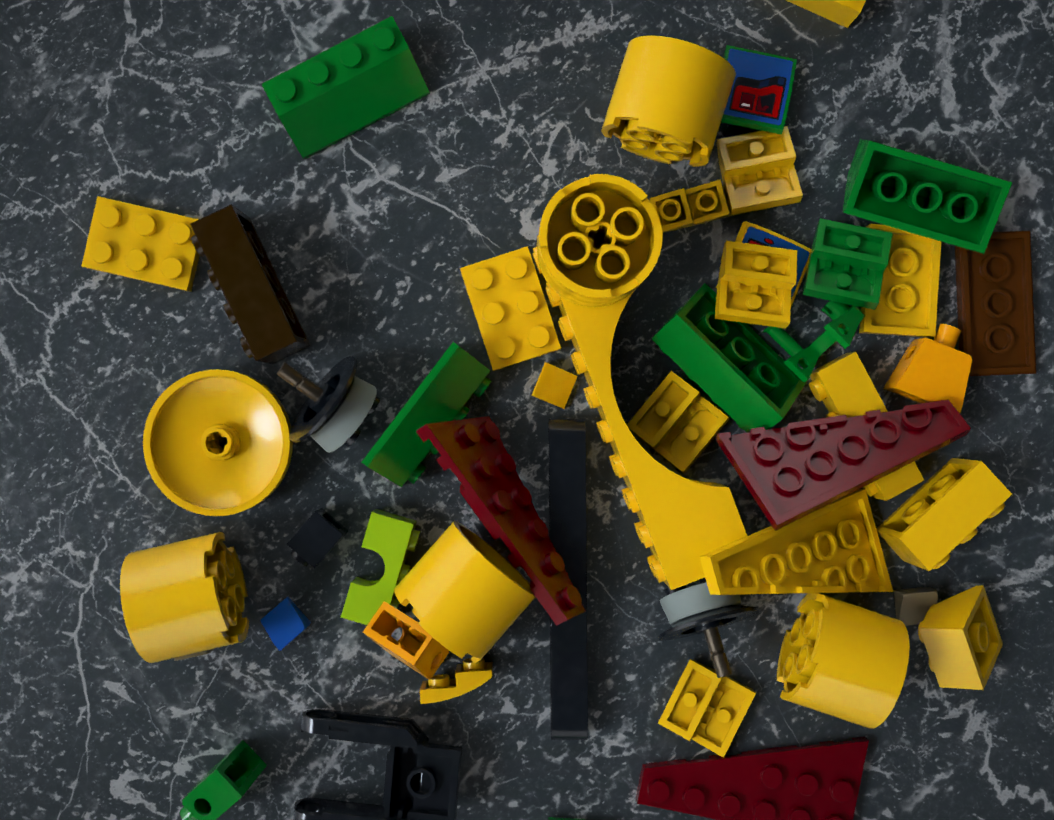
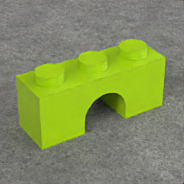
(392, 539)

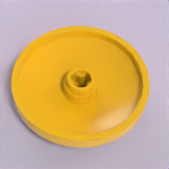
(185, 448)

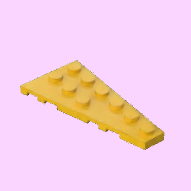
(819, 553)

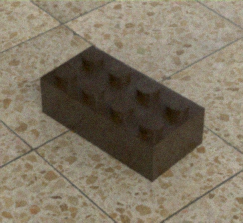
(249, 285)

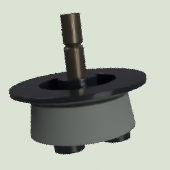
(333, 405)
(696, 612)

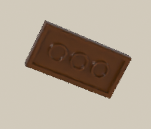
(997, 305)

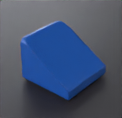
(284, 623)

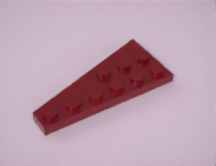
(827, 458)
(505, 507)
(761, 783)

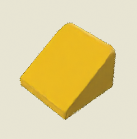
(554, 385)

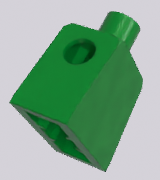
(216, 791)

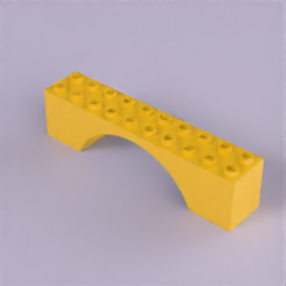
(675, 513)

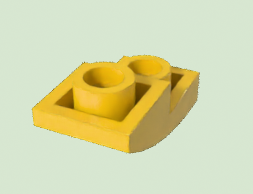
(691, 206)
(467, 676)

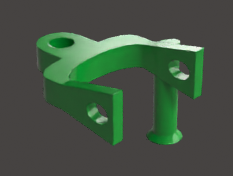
(841, 329)

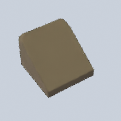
(914, 603)

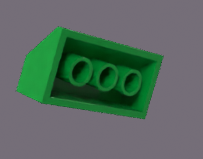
(346, 87)
(924, 195)
(729, 363)
(438, 399)

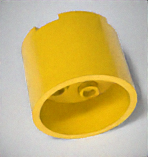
(669, 100)
(567, 253)
(464, 592)
(183, 598)
(844, 660)

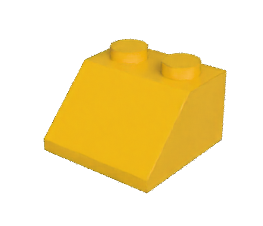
(961, 639)

